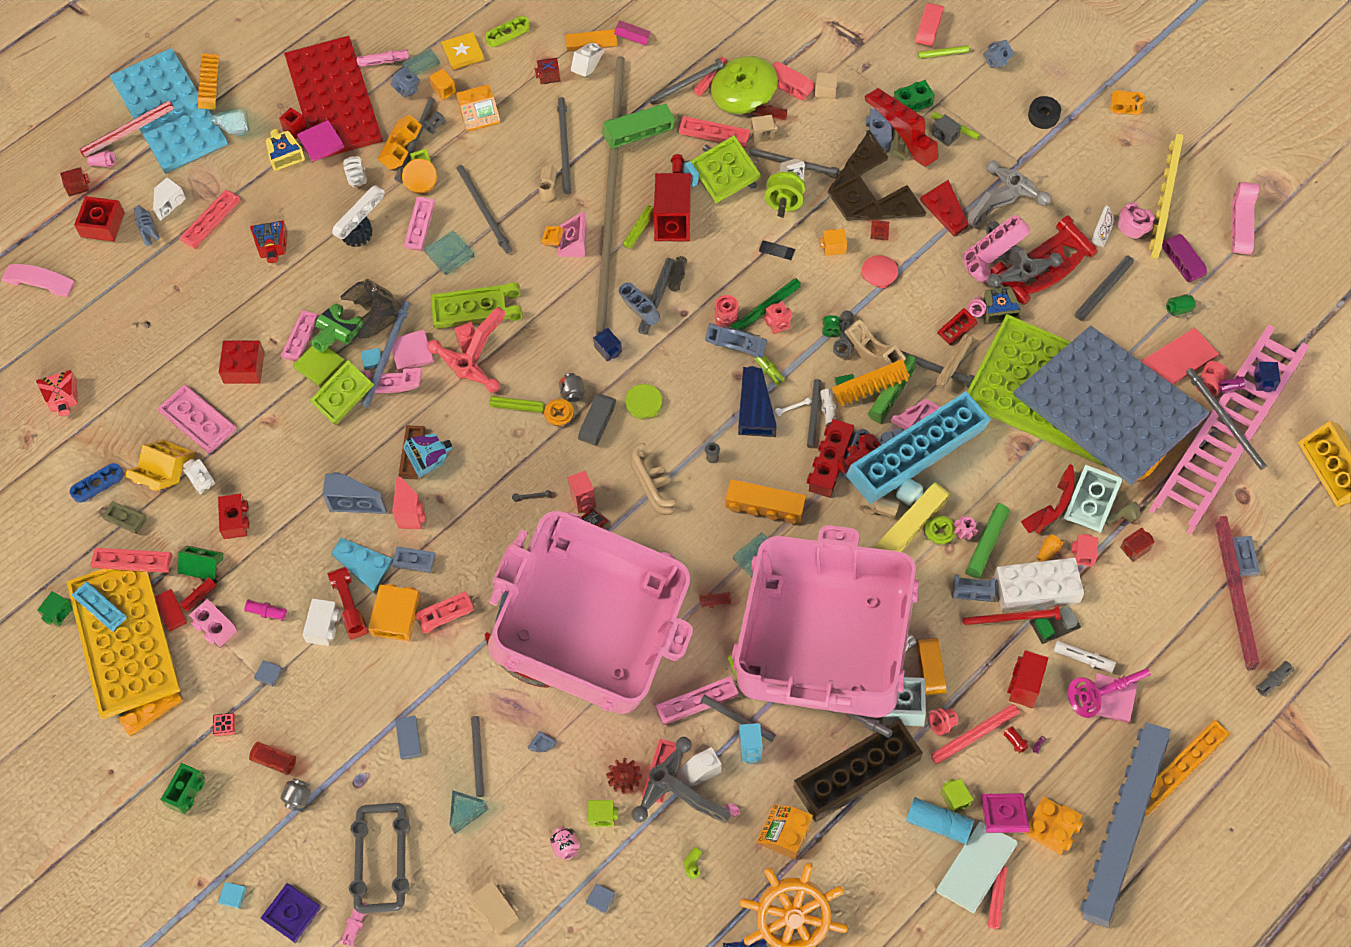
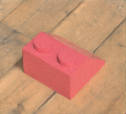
(407, 507)

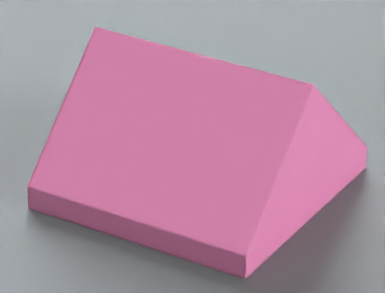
(574, 237)

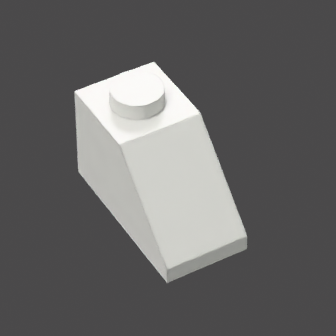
(700, 768)

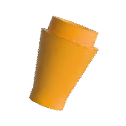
(1050, 548)

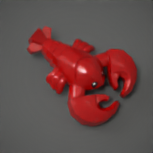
(866, 444)

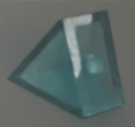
(465, 810)

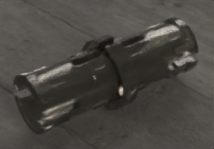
(677, 273)

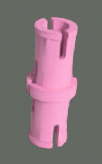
(352, 927)

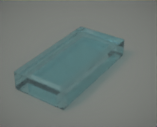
(422, 62)

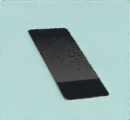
(776, 250)

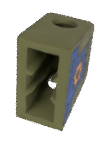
(1000, 302)

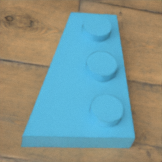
(364, 563)

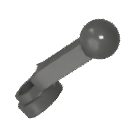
(847, 318)

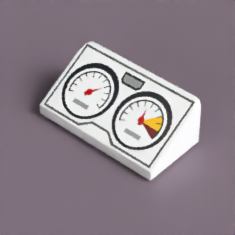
(1103, 227)

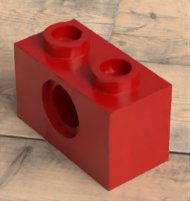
(229, 506)

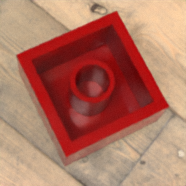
(99, 218)
(241, 362)
(1027, 678)

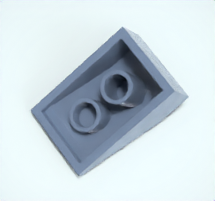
(349, 495)

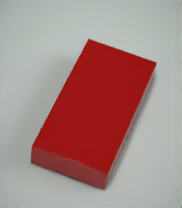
(170, 610)

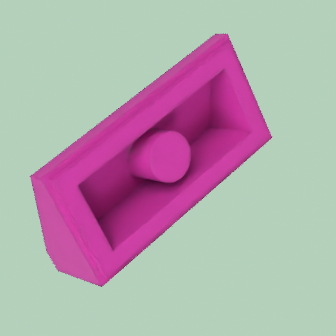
(632, 32)

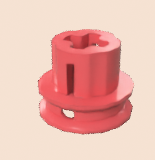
(940, 714)

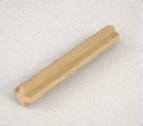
(954, 361)

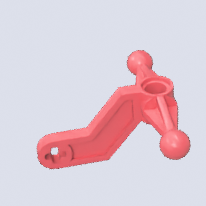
(472, 370)

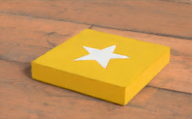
(462, 50)

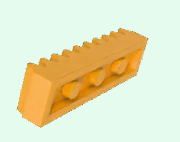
(208, 81)
(871, 382)

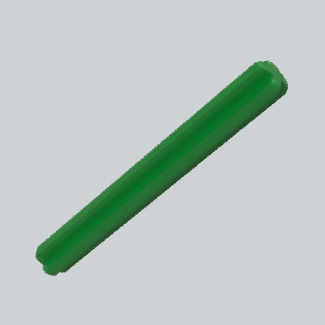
(760, 310)

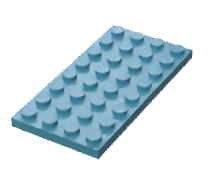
(184, 131)

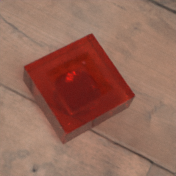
(879, 230)

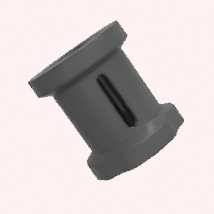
(440, 120)

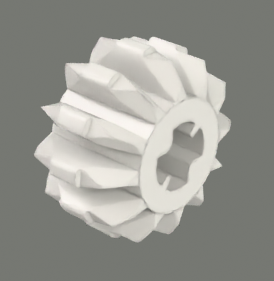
(355, 171)

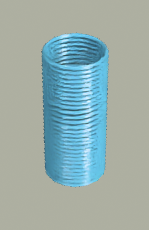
(940, 820)

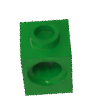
(54, 609)

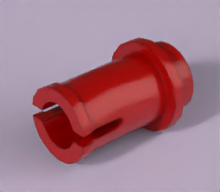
(677, 163)
(1016, 740)

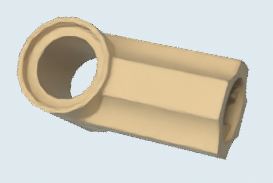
(547, 183)
(883, 506)

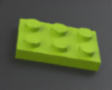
(341, 392)

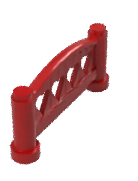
(1069, 236)

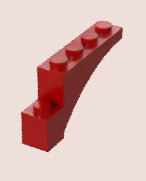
(907, 124)

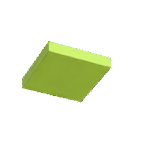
(318, 365)

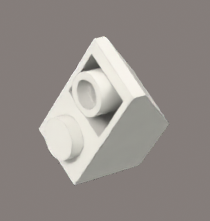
(586, 59)
(795, 165)
(166, 198)

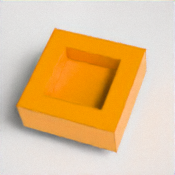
(552, 235)

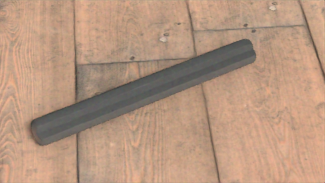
(1104, 287)
(658, 290)

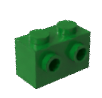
(183, 789)

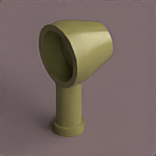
(1129, 512)

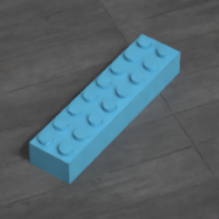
(917, 447)

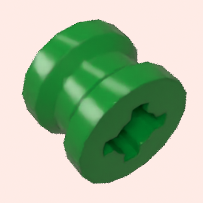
(831, 326)

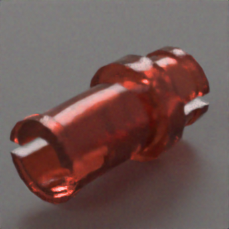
(714, 599)

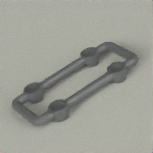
(400, 884)

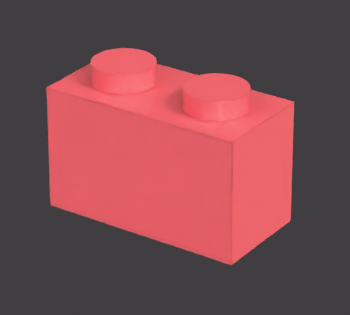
(582, 492)

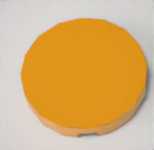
(419, 176)

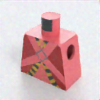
(59, 391)

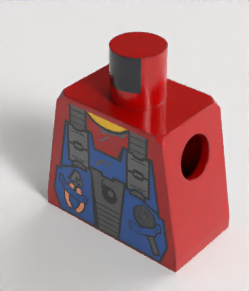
(270, 239)

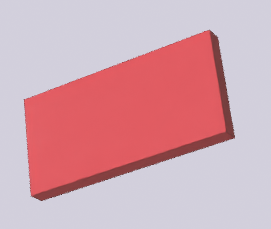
(1183, 353)

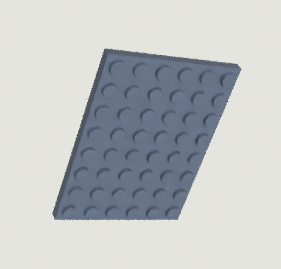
(1111, 404)

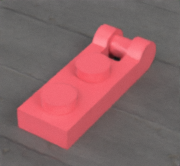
(445, 611)

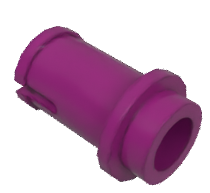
(1231, 384)

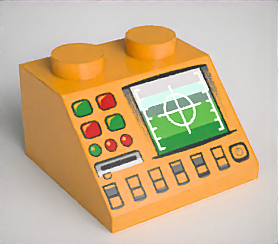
(478, 107)
(785, 830)

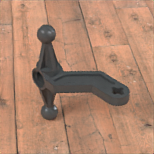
(1019, 260)
(667, 772)

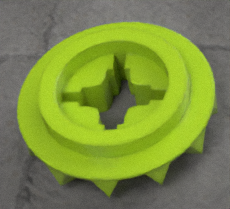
(940, 522)

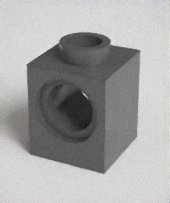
(946, 130)

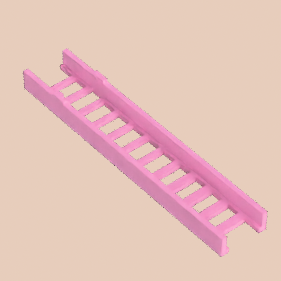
(1236, 453)

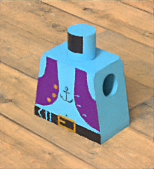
(426, 452)

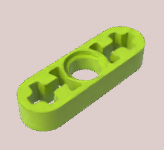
(518, 26)

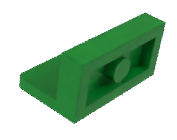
(198, 562)

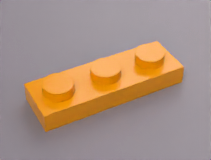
(147, 713)

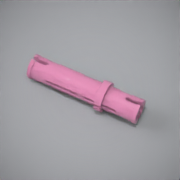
(387, 57)

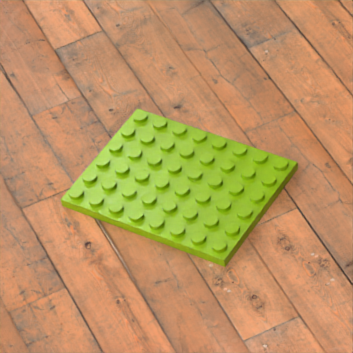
(1010, 361)

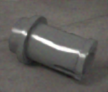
(712, 451)

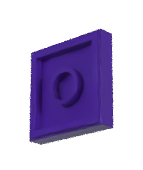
(291, 912)

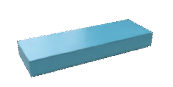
(99, 606)

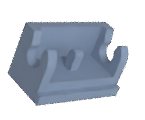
(973, 589)

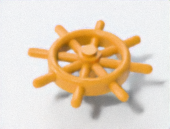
(792, 913)

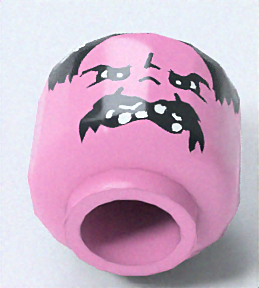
(564, 842)

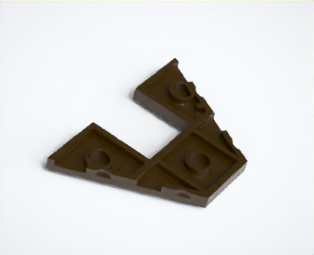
(856, 199)

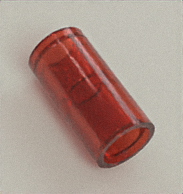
(272, 758)

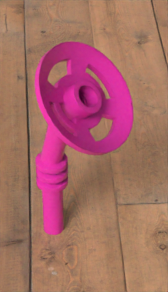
(1095, 695)

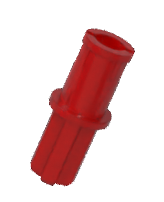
(198, 594)

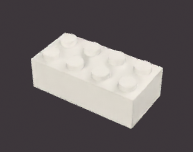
(1038, 585)

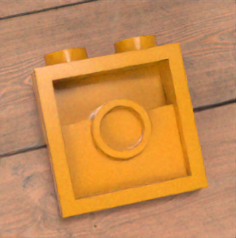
(1054, 825)

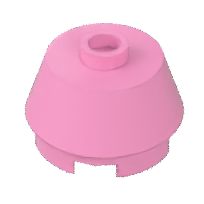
(1135, 221)

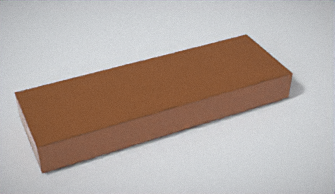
(406, 469)

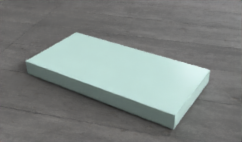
(976, 867)

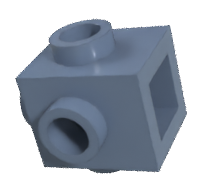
(998, 53)
(405, 82)

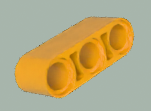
(931, 666)

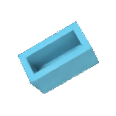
(750, 743)

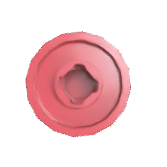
(726, 310)
(1212, 375)

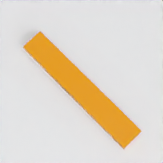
(1186, 763)

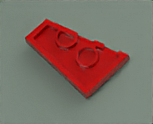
(945, 207)

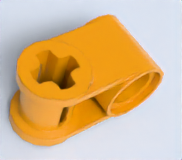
(1125, 102)

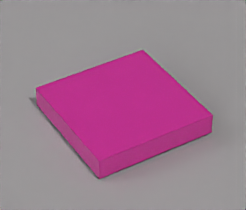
(320, 141)
(1005, 813)

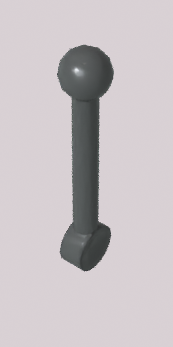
(516, 497)

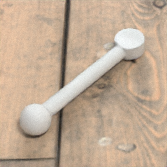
(778, 412)

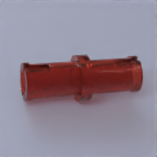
(776, 113)

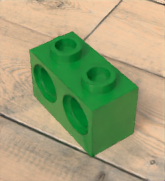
(915, 96)

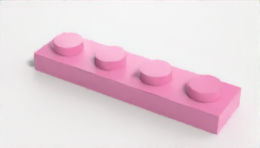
(690, 702)

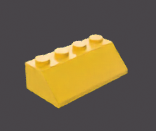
(1330, 457)

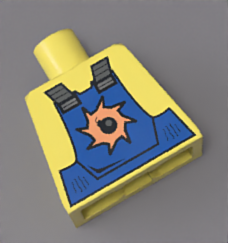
(283, 149)

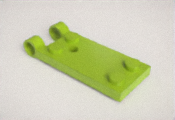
(467, 306)

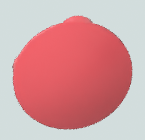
(879, 271)

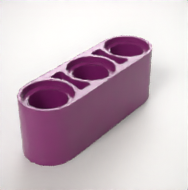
(1184, 258)

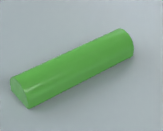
(888, 397)
(987, 541)

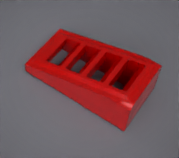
(963, 314)

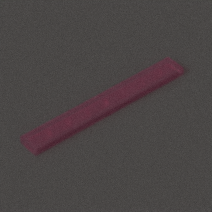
(1237, 593)

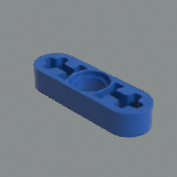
(81, 485)

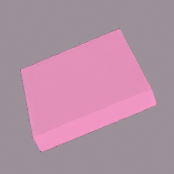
(411, 351)
(1116, 704)

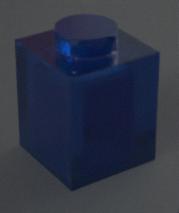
(607, 344)
(1267, 376)

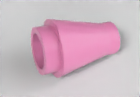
(102, 159)
(977, 307)

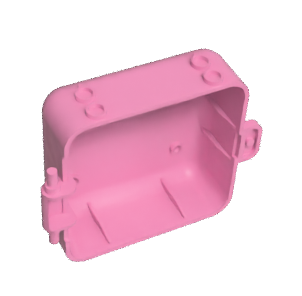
(588, 611)
(826, 624)

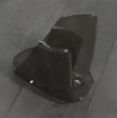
(383, 304)

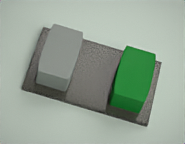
(1050, 629)

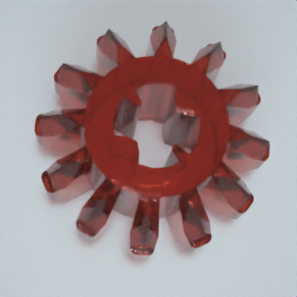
(626, 783)

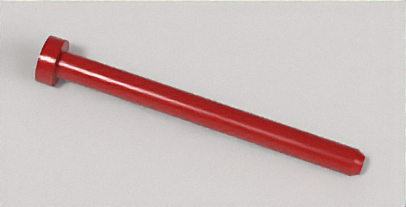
(1013, 616)

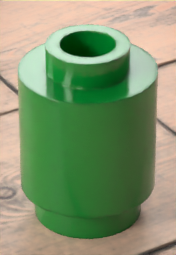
(1180, 304)

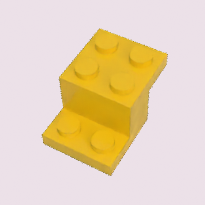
(160, 464)

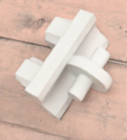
(198, 475)

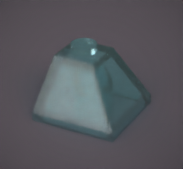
(232, 121)

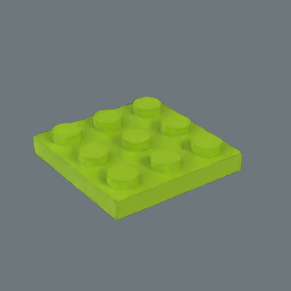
(725, 169)

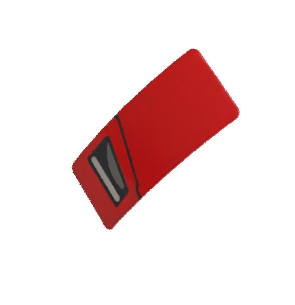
(1032, 521)

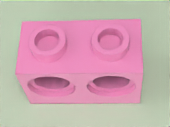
(215, 621)

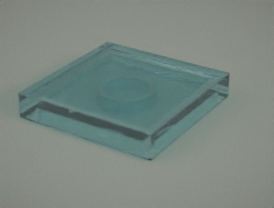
(449, 252)

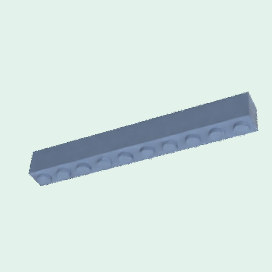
(1126, 825)

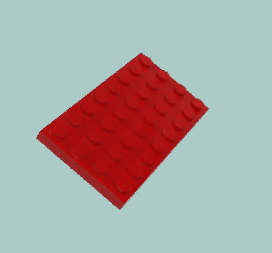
(333, 90)

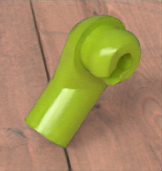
(690, 864)

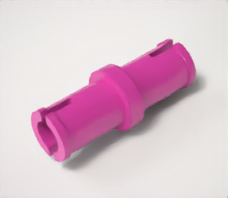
(265, 610)

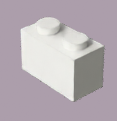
(321, 622)

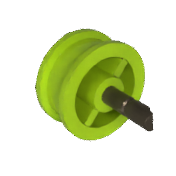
(784, 192)

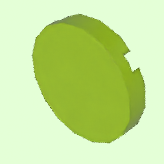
(643, 401)

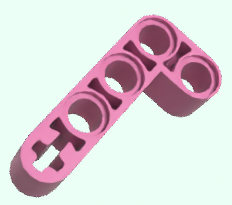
(1243, 217)
(994, 245)

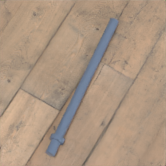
(402, 314)

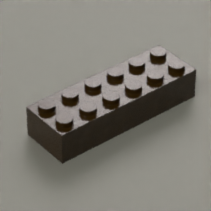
(857, 771)

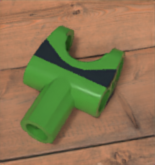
(335, 328)

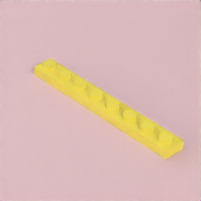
(1164, 201)

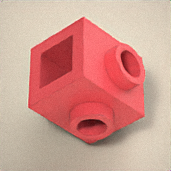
(778, 317)

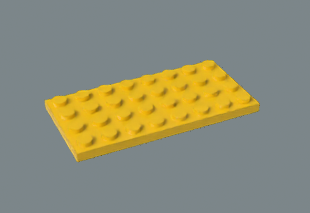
(133, 660)

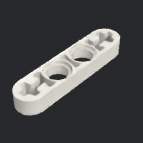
(358, 212)

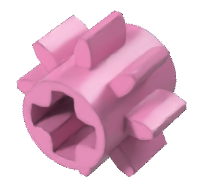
(965, 527)

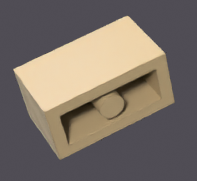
(494, 907)

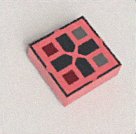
(223, 724)

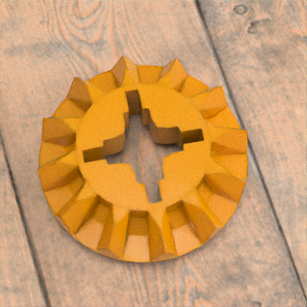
(558, 405)

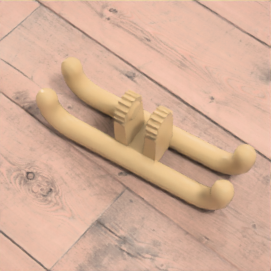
(650, 486)

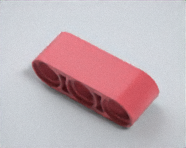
(929, 24)
(793, 82)

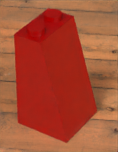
(672, 206)

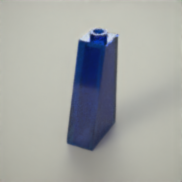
(756, 411)

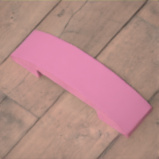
(38, 277)
(397, 382)

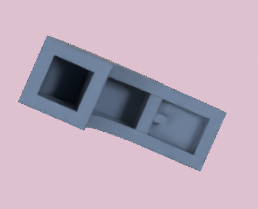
(736, 339)

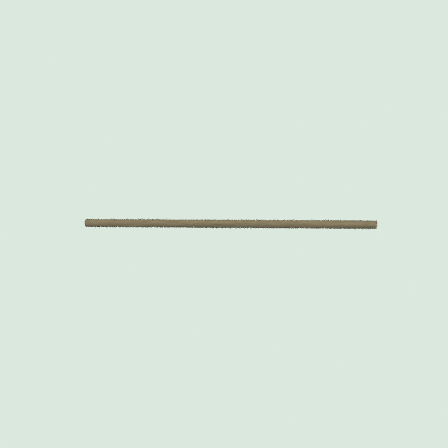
(609, 206)

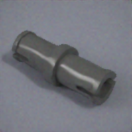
(1274, 678)

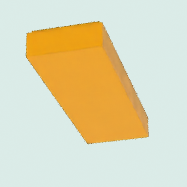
(603, 38)

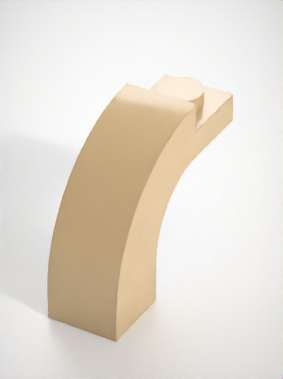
(870, 349)

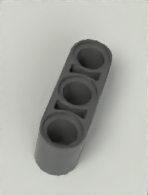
(597, 419)

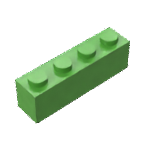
(638, 125)

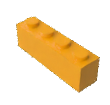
(765, 501)

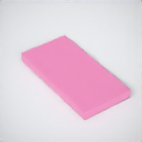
(196, 419)

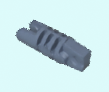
(145, 225)

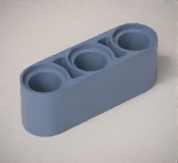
(639, 303)

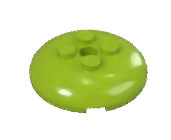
(744, 84)

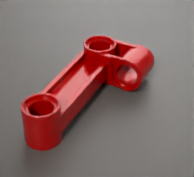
(353, 620)

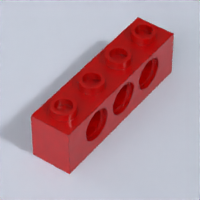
(825, 484)

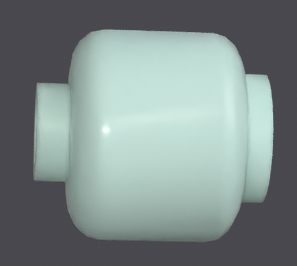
(909, 492)

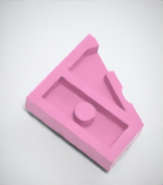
(914, 414)

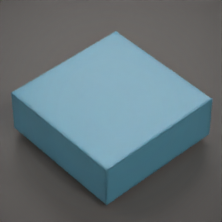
(689, 168)
(371, 358)
(232, 895)

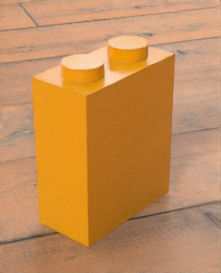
(394, 612)

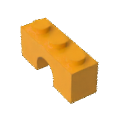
(394, 150)

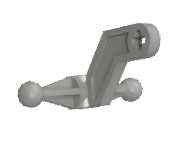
(1005, 194)

